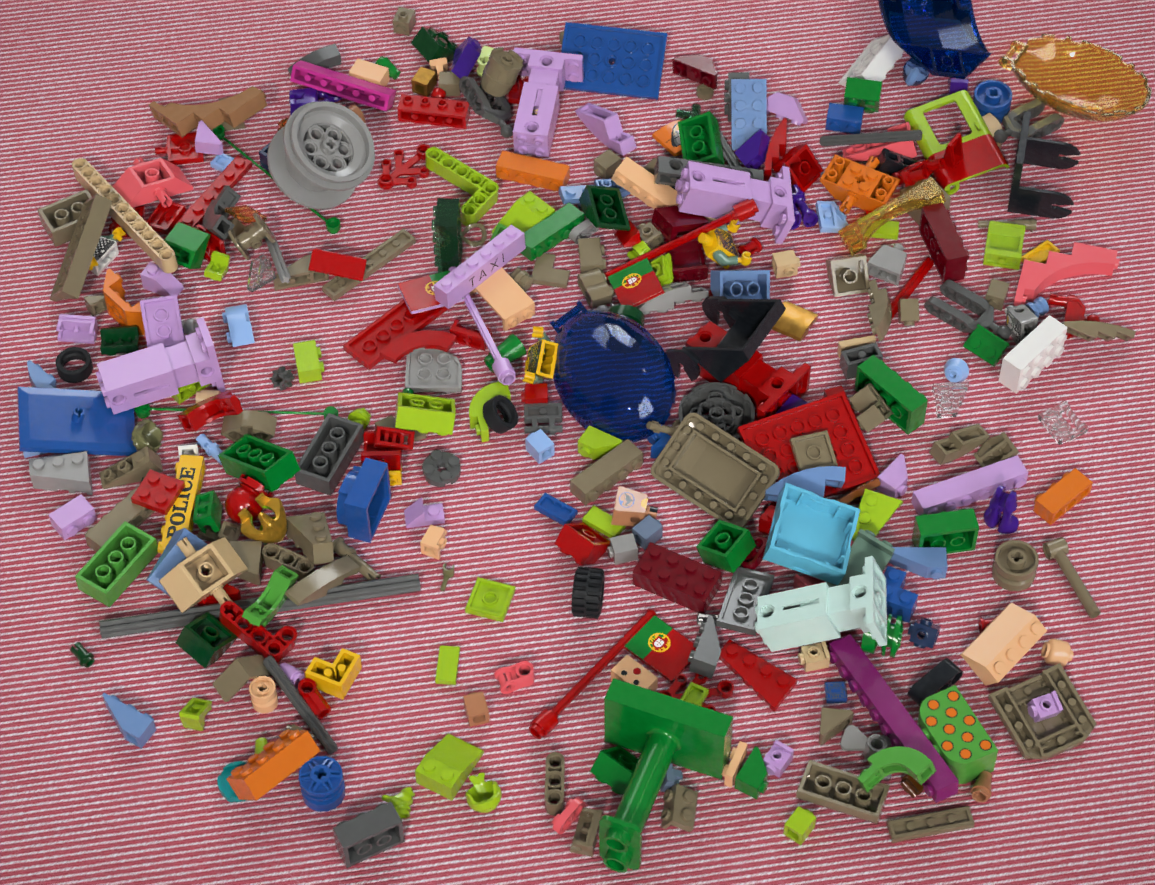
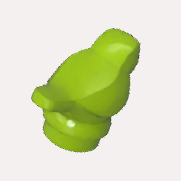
(401, 801)

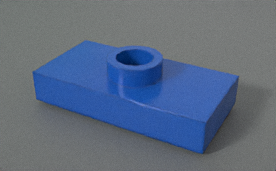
(555, 509)

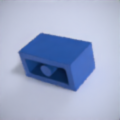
(844, 118)

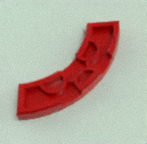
(407, 343)

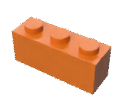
(1062, 496)

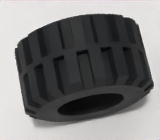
(588, 592)

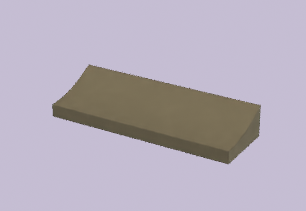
(81, 248)

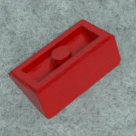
(628, 238)

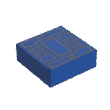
(835, 692)

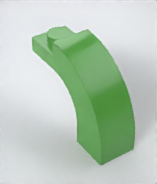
(272, 597)
(896, 760)

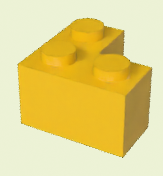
(336, 677)

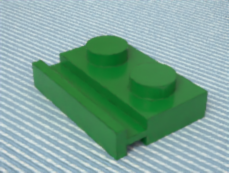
(986, 345)

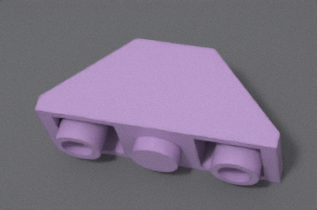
(786, 106)

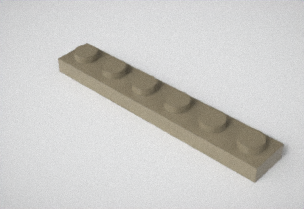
(375, 260)

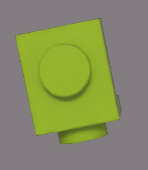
(218, 266)

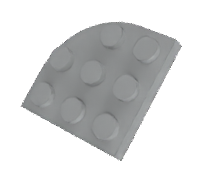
(433, 371)

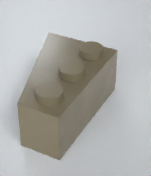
(311, 535)

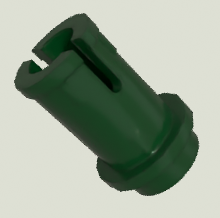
(85, 658)

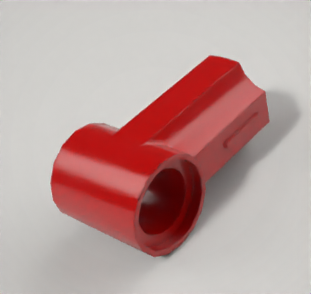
(314, 698)

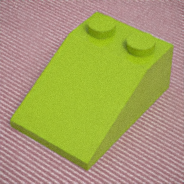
(526, 212)
(447, 766)

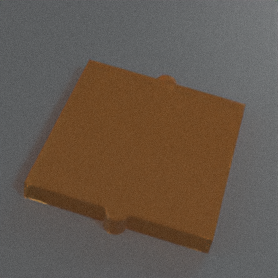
(244, 213)

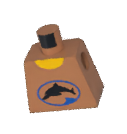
(631, 507)

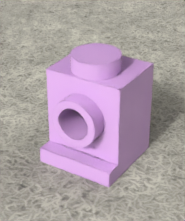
(1051, 707)
(778, 758)

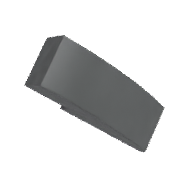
(325, 57)

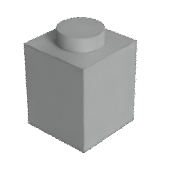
(623, 549)

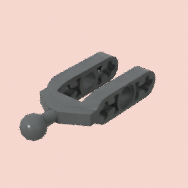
(486, 105)
(1013, 121)
(969, 301)

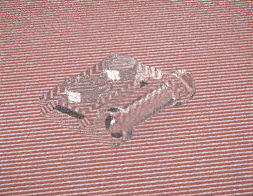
(1058, 426)

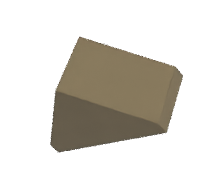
(833, 722)

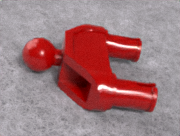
(918, 171)
(1074, 309)

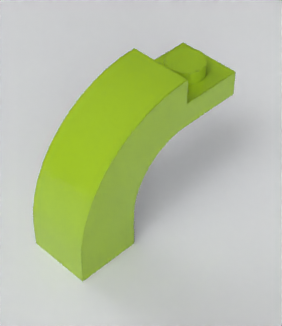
(476, 406)

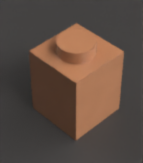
(476, 708)

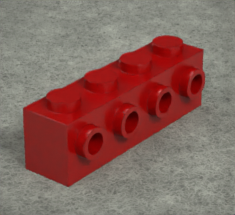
(433, 111)

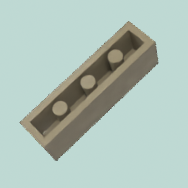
(606, 472)
(110, 522)

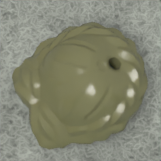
(147, 434)

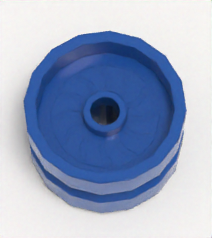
(993, 98)

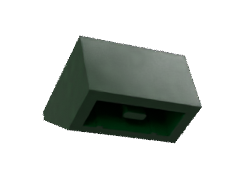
(434, 44)

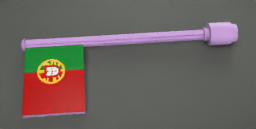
(420, 297)

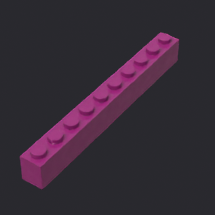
(890, 713)

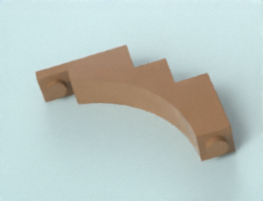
(232, 110)

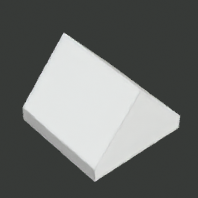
(191, 449)

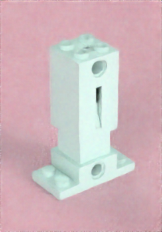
(822, 611)

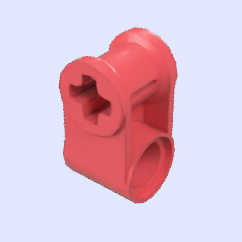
(513, 677)

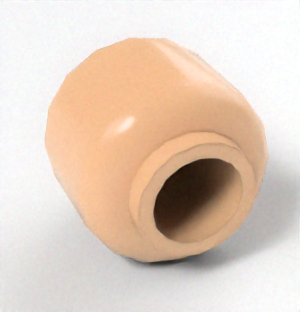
(1057, 652)

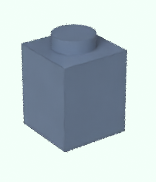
(647, 531)

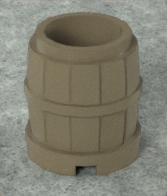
(501, 72)

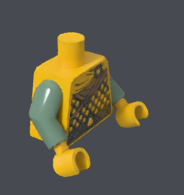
(720, 246)
(540, 358)

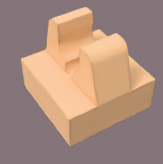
(438, 65)

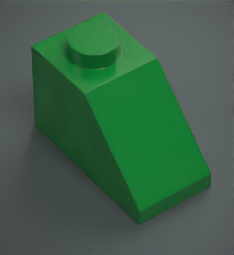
(753, 775)

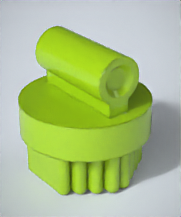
(638, 250)
(360, 416)

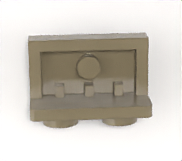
(679, 808)

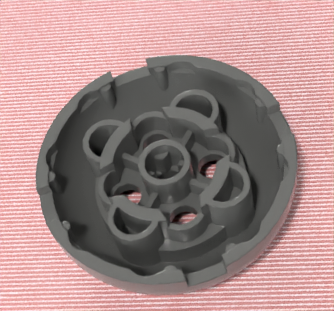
(719, 399)

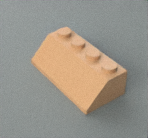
(1003, 643)

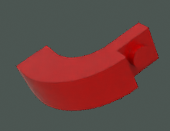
(209, 410)

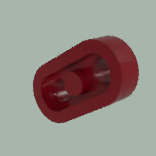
(755, 557)

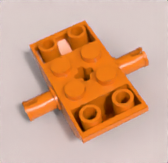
(858, 184)

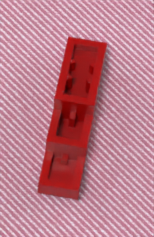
(776, 148)

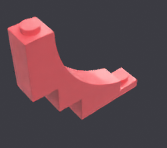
(1083, 260)

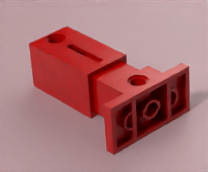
(757, 379)

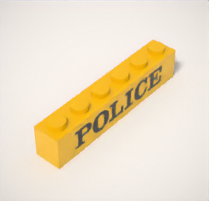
(191, 471)

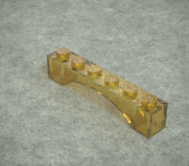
(858, 233)

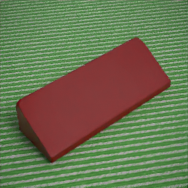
(337, 264)

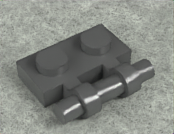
(543, 413)

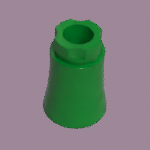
(510, 348)

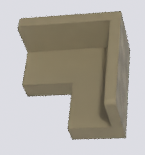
(238, 674)

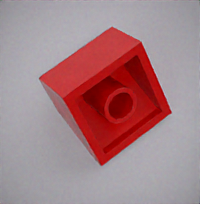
(802, 166)
(581, 543)

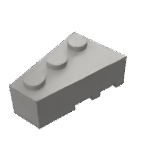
(62, 472)

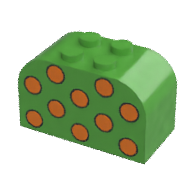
(957, 734)

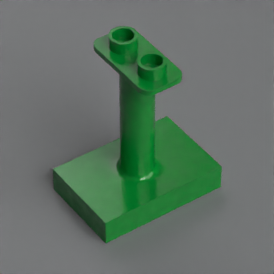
(664, 733)

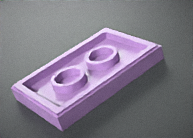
(162, 321)

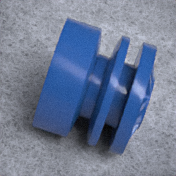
(322, 783)

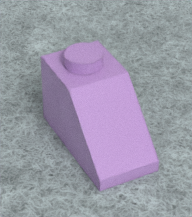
(160, 282)
(894, 478)

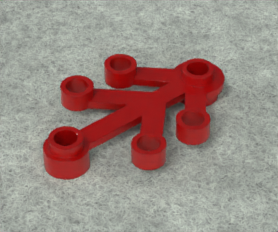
(388, 180)
(722, 685)

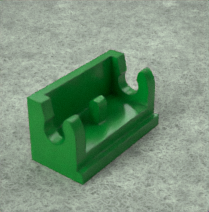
(208, 511)

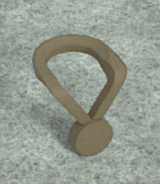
(483, 238)

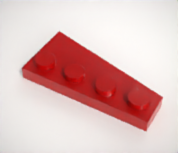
(764, 678)

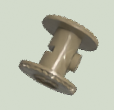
(253, 237)

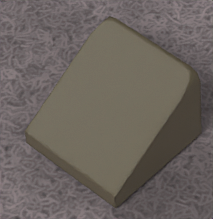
(95, 304)

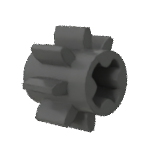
(281, 373)

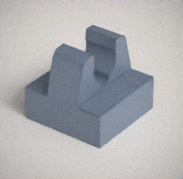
(672, 777)

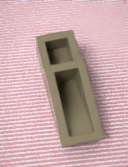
(958, 444)

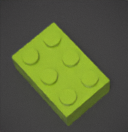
(425, 413)

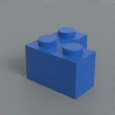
(899, 600)

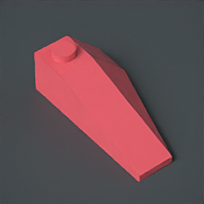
(862, 152)

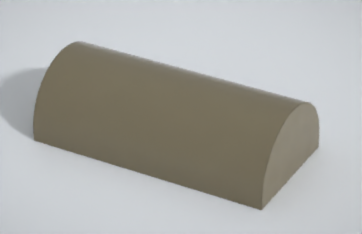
(841, 792)

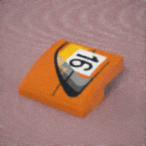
(669, 138)

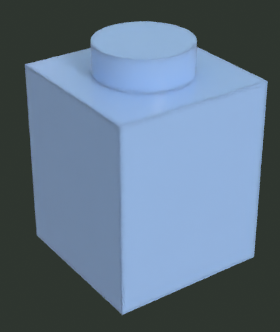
(539, 446)

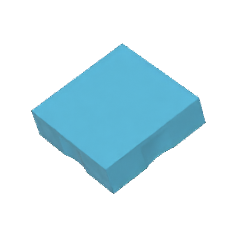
(811, 534)

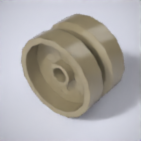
(1015, 565)

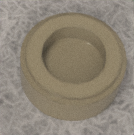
(704, 92)

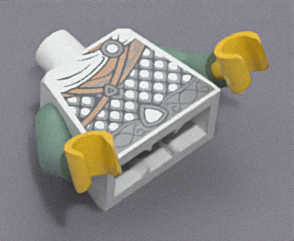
(106, 251)

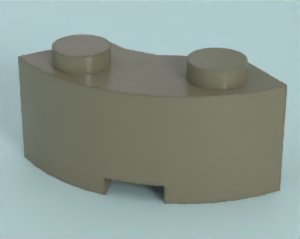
(250, 422)

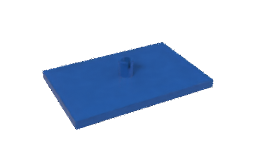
(635, 54)
(72, 423)

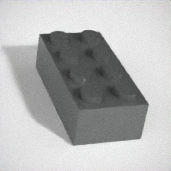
(329, 454)

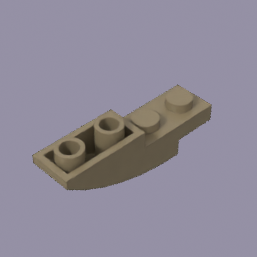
(880, 310)

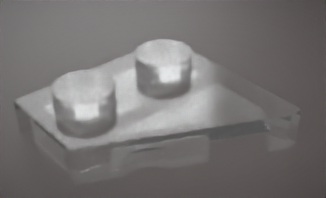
(260, 273)
(949, 398)

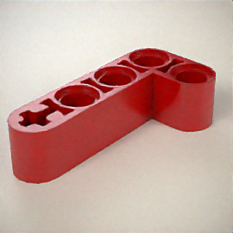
(248, 634)

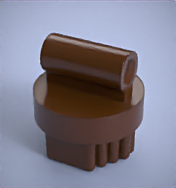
(911, 786)

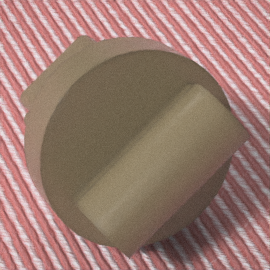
(522, 278)

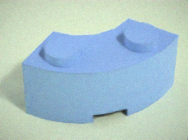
(239, 325)

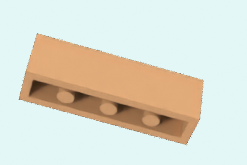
(642, 185)

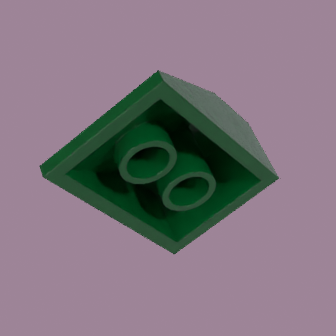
(604, 207)

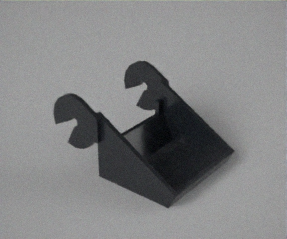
(749, 325)

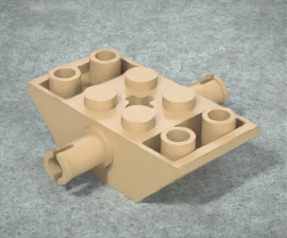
(189, 586)

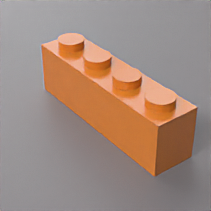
(532, 171)

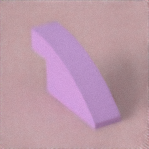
(607, 128)

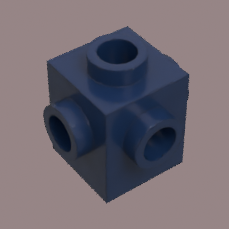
(930, 630)

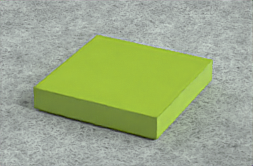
(490, 599)

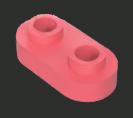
(572, 810)

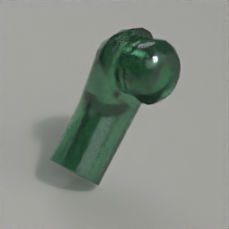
(685, 114)

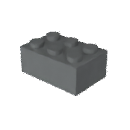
(368, 834)

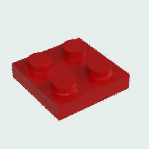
(158, 492)

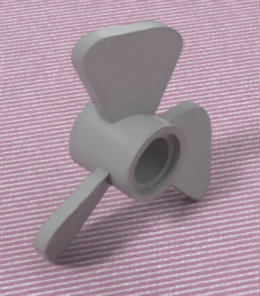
(855, 740)

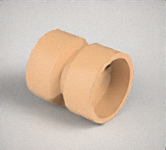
(263, 694)

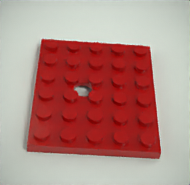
(833, 413)

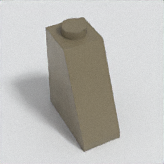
(252, 557)

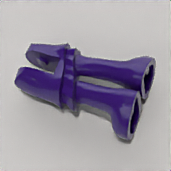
(808, 216)
(1003, 503)

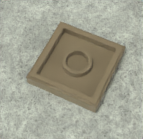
(813, 451)

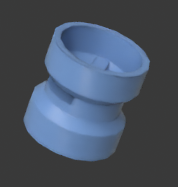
(1038, 306)

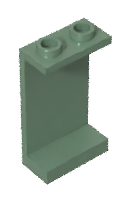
(865, 546)

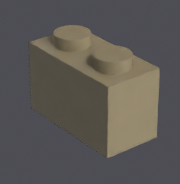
(590, 254)

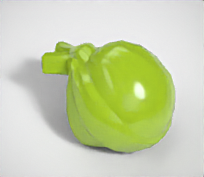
(483, 795)

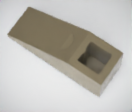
(131, 469)

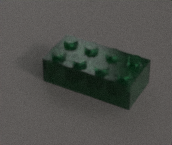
(447, 233)

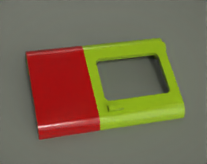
(979, 147)

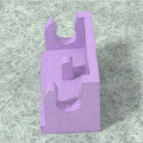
(77, 328)

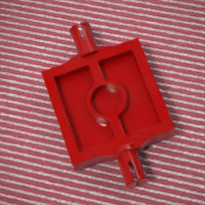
(181, 149)

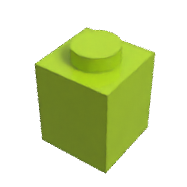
(799, 825)

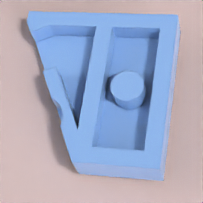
(830, 217)

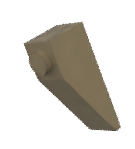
(300, 275)

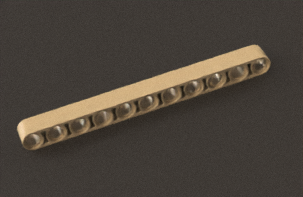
(126, 216)

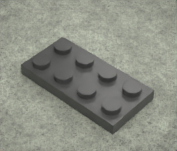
(741, 598)

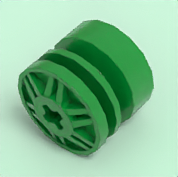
(894, 637)

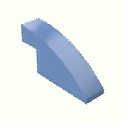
(810, 479)

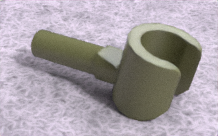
(447, 573)

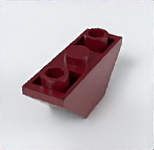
(696, 69)

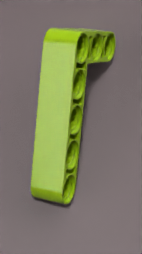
(482, 189)

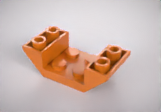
(116, 304)

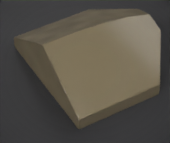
(995, 450)

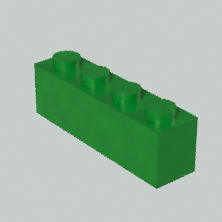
(551, 231)

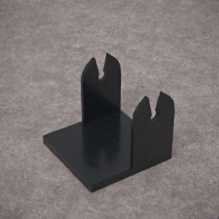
(1039, 153)

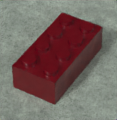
(943, 242)
(677, 578)

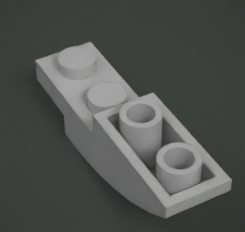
(674, 293)

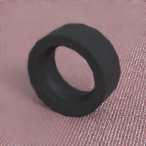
(74, 376)
(492, 417)

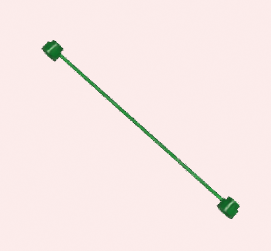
(332, 224)
(145, 410)

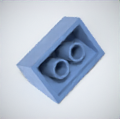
(740, 283)

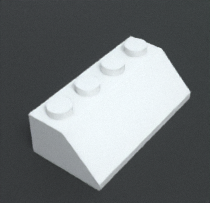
(874, 60)

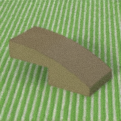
(227, 530)

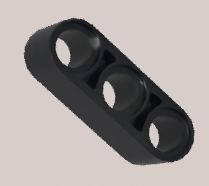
(936, 680)

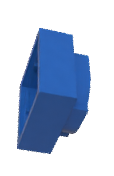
(364, 499)

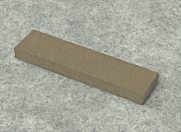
(930, 824)

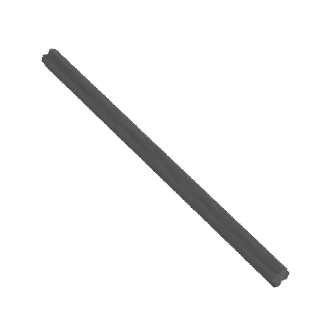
(335, 595)

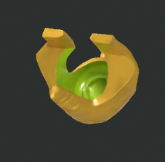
(272, 528)

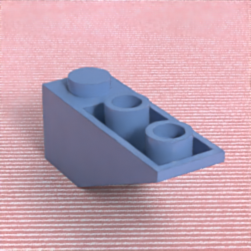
(133, 725)

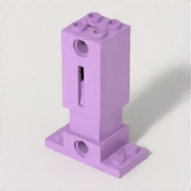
(540, 97)
(714, 190)
(159, 371)

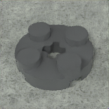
(441, 459)

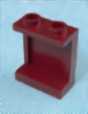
(671, 221)
(688, 262)

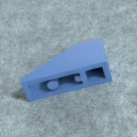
(923, 561)

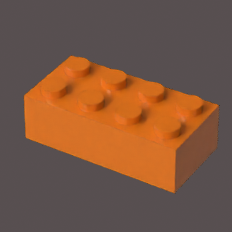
(272, 764)

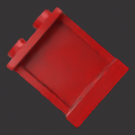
(389, 456)

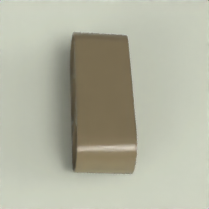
(275, 556)
(552, 775)

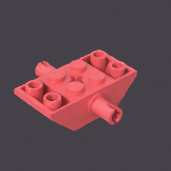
(151, 182)

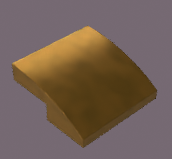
(795, 321)

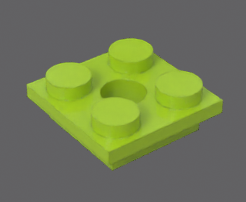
(663, 269)

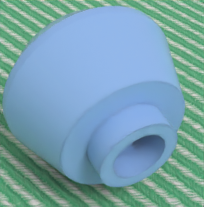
(956, 370)

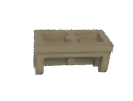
(586, 832)

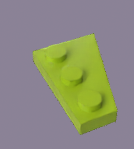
(875, 511)

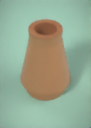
(982, 787)

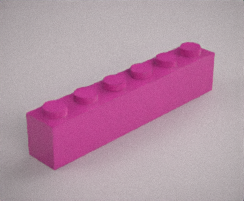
(343, 85)

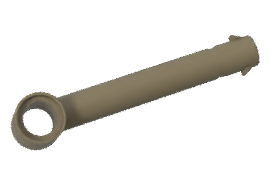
(1058, 549)

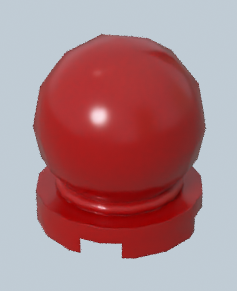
(244, 497)

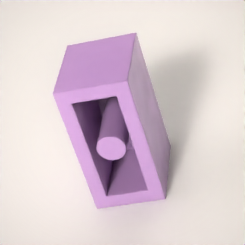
(72, 517)

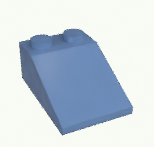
(173, 556)

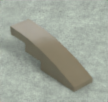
(1092, 329)
(317, 583)

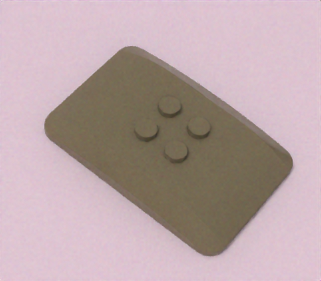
(714, 470)

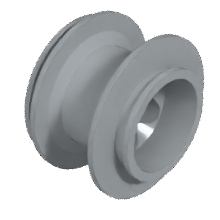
(321, 155)

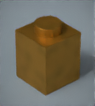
(424, 81)

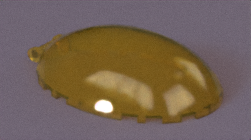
(1078, 78)

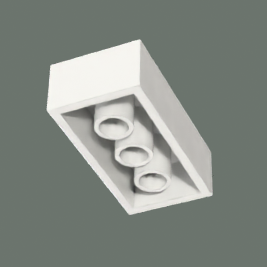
(1033, 354)

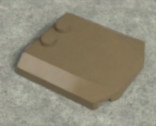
(1049, 736)

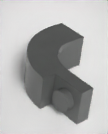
(216, 218)

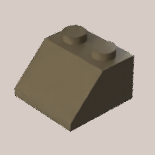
(848, 275)

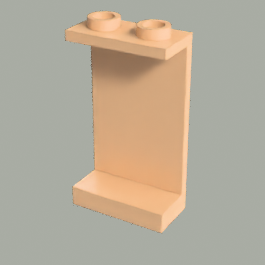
(506, 299)

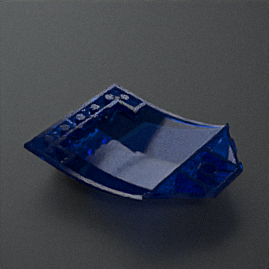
(936, 34)

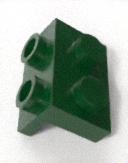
(119, 340)

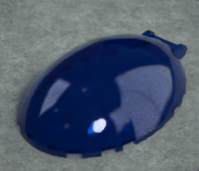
(612, 373)

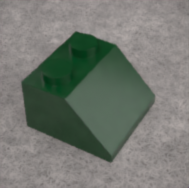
(205, 639)

